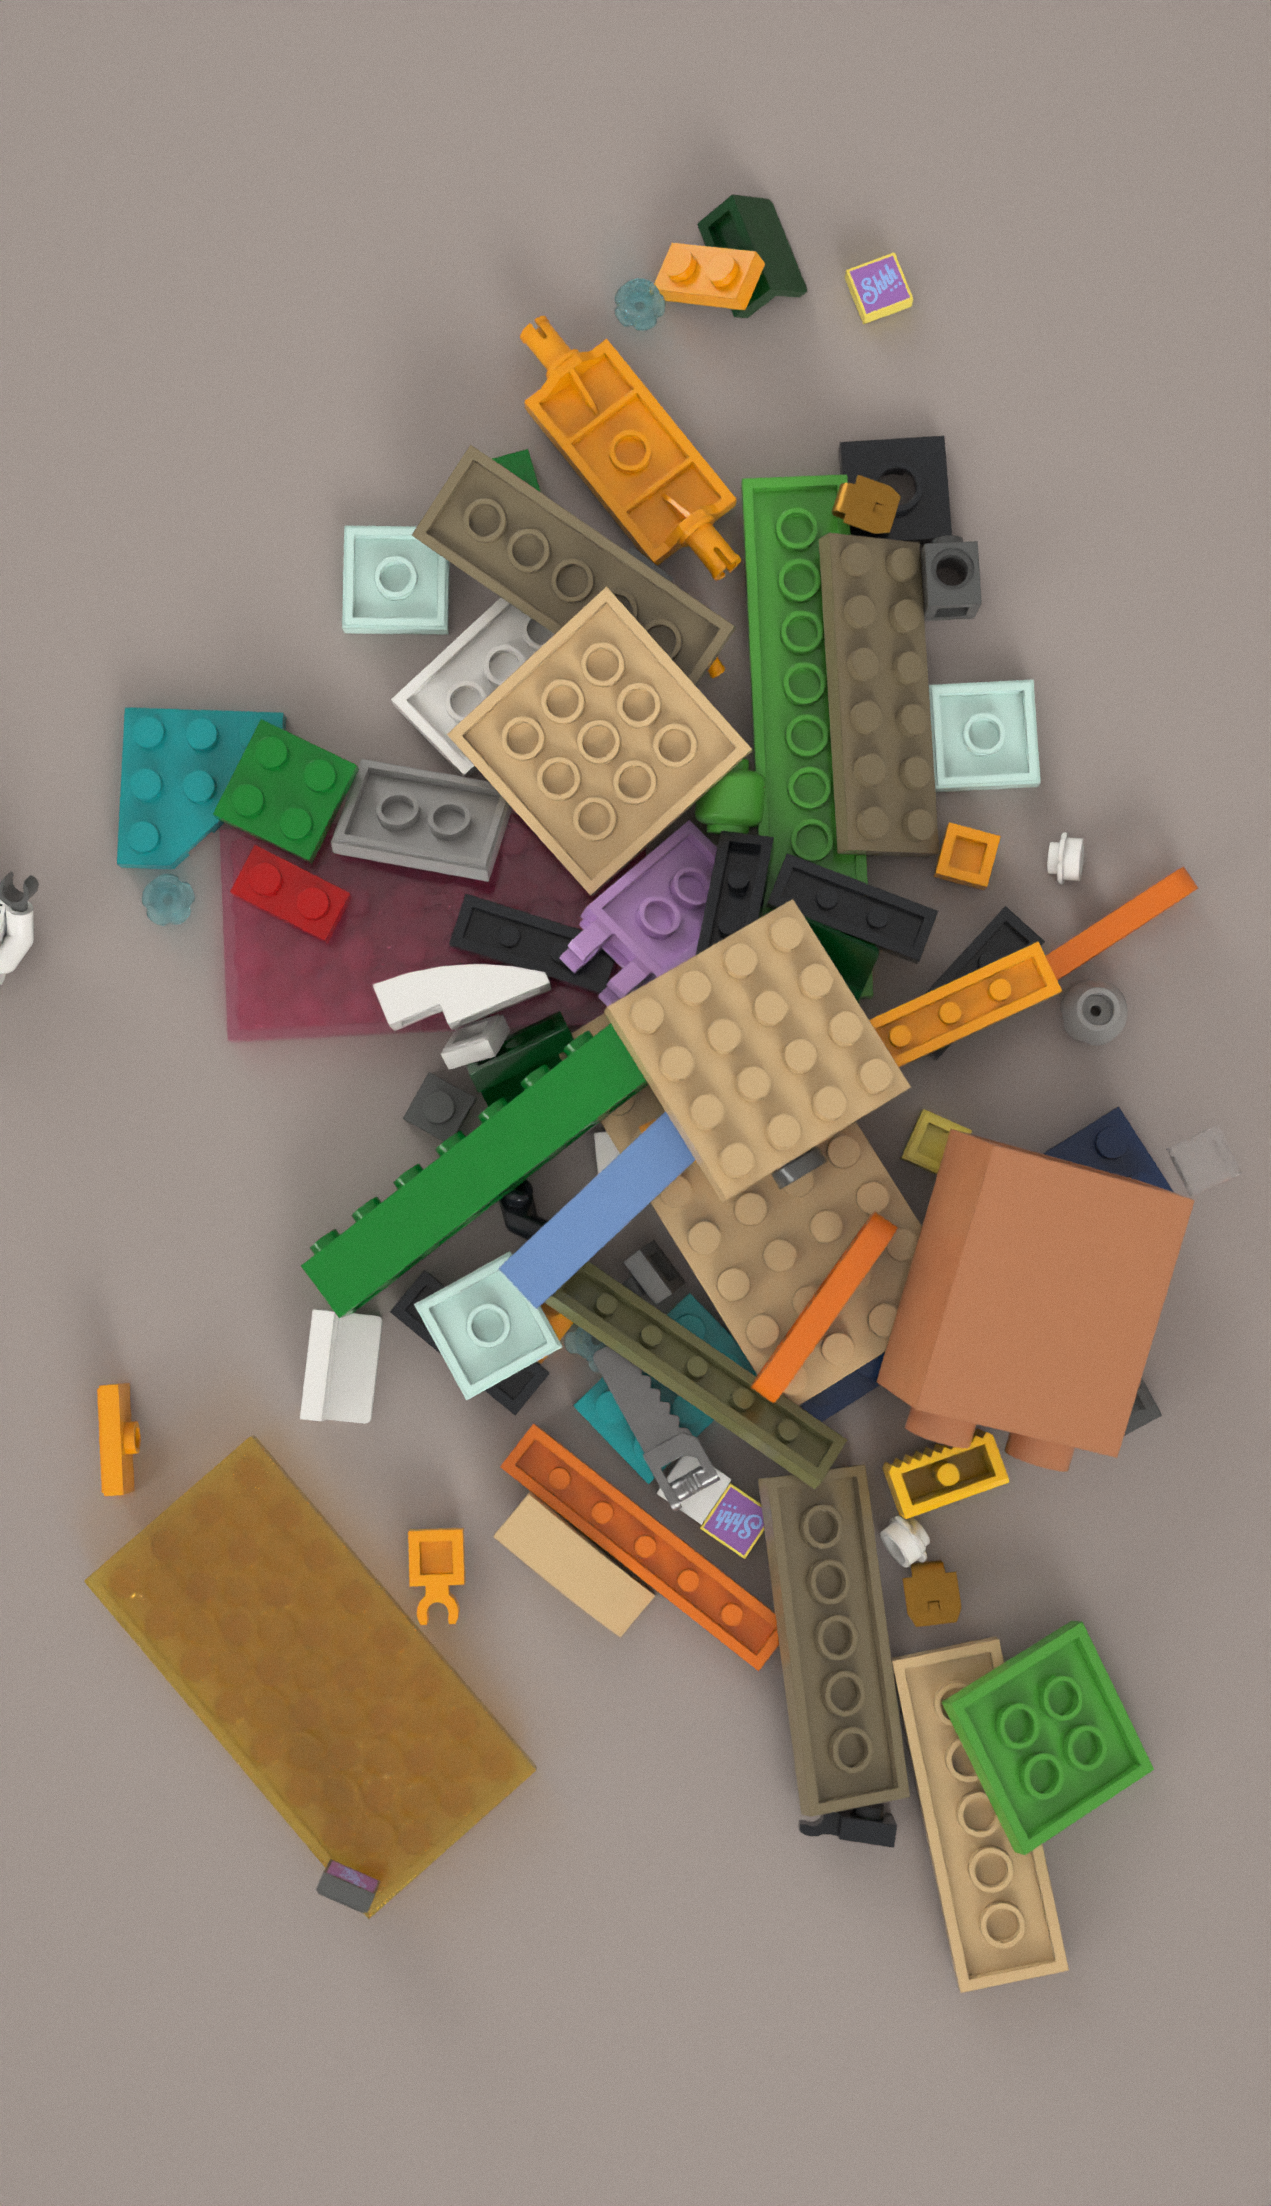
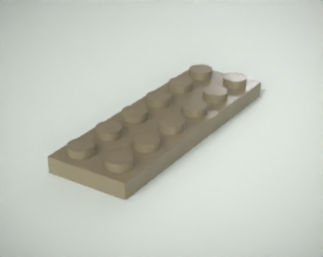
(557, 563)
(878, 696)
(833, 1641)

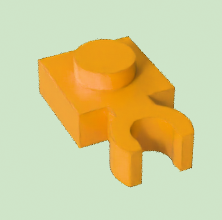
(437, 1563)

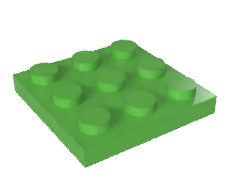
(1048, 1736)

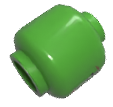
(733, 802)

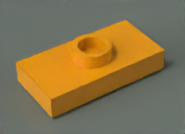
(117, 1438)

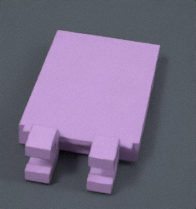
(649, 915)

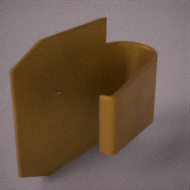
(859, 505)
(932, 1594)

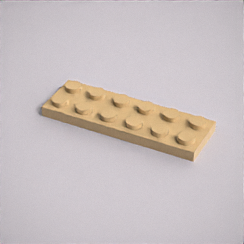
(991, 1898)

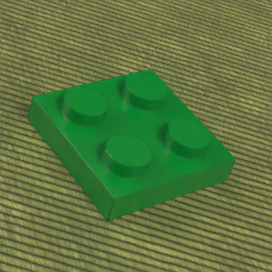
(286, 791)

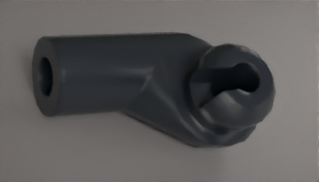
(520, 1211)

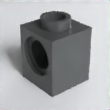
(944, 600)

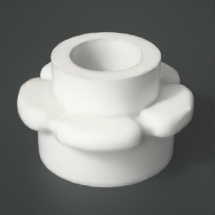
(1066, 858)
(905, 1540)

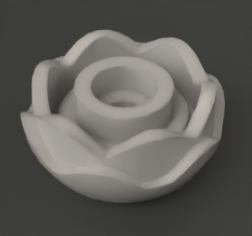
(1078, 1018)

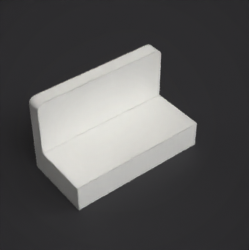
(341, 1367)

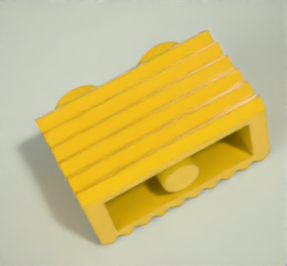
(944, 1475)

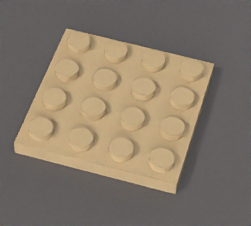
(599, 741)
(756, 1050)

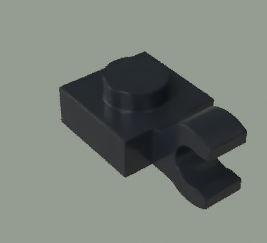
(859, 1824)

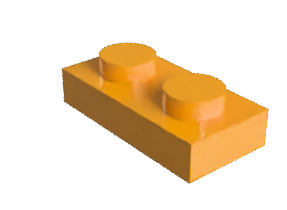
(709, 276)

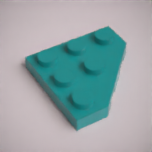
(174, 778)

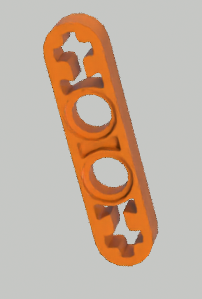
(1121, 923)
(824, 1307)

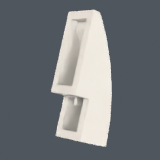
(459, 991)

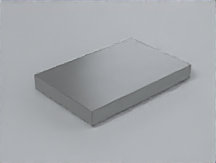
(422, 820)

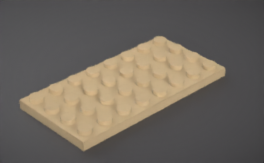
(775, 1246)

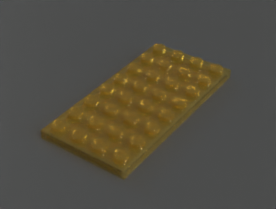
(310, 1673)

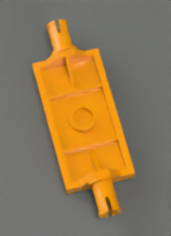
(629, 451)

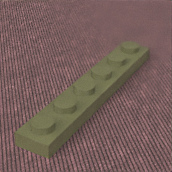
(697, 1373)

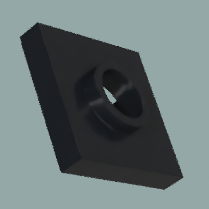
(921, 458)

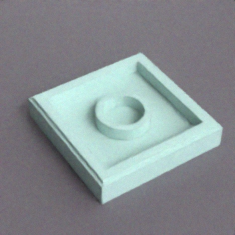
(393, 583)
(984, 735)
(486, 1328)

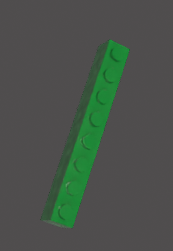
(474, 1170)

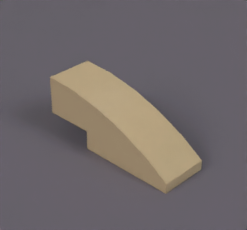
(574, 1564)

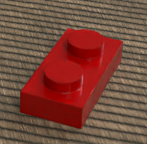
(291, 894)

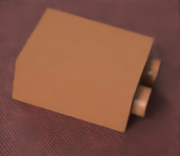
(1031, 1301)

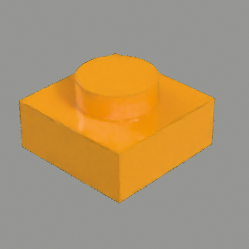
(966, 856)

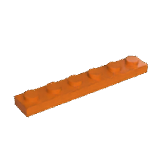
(644, 1545)

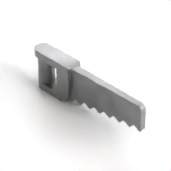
(655, 1427)

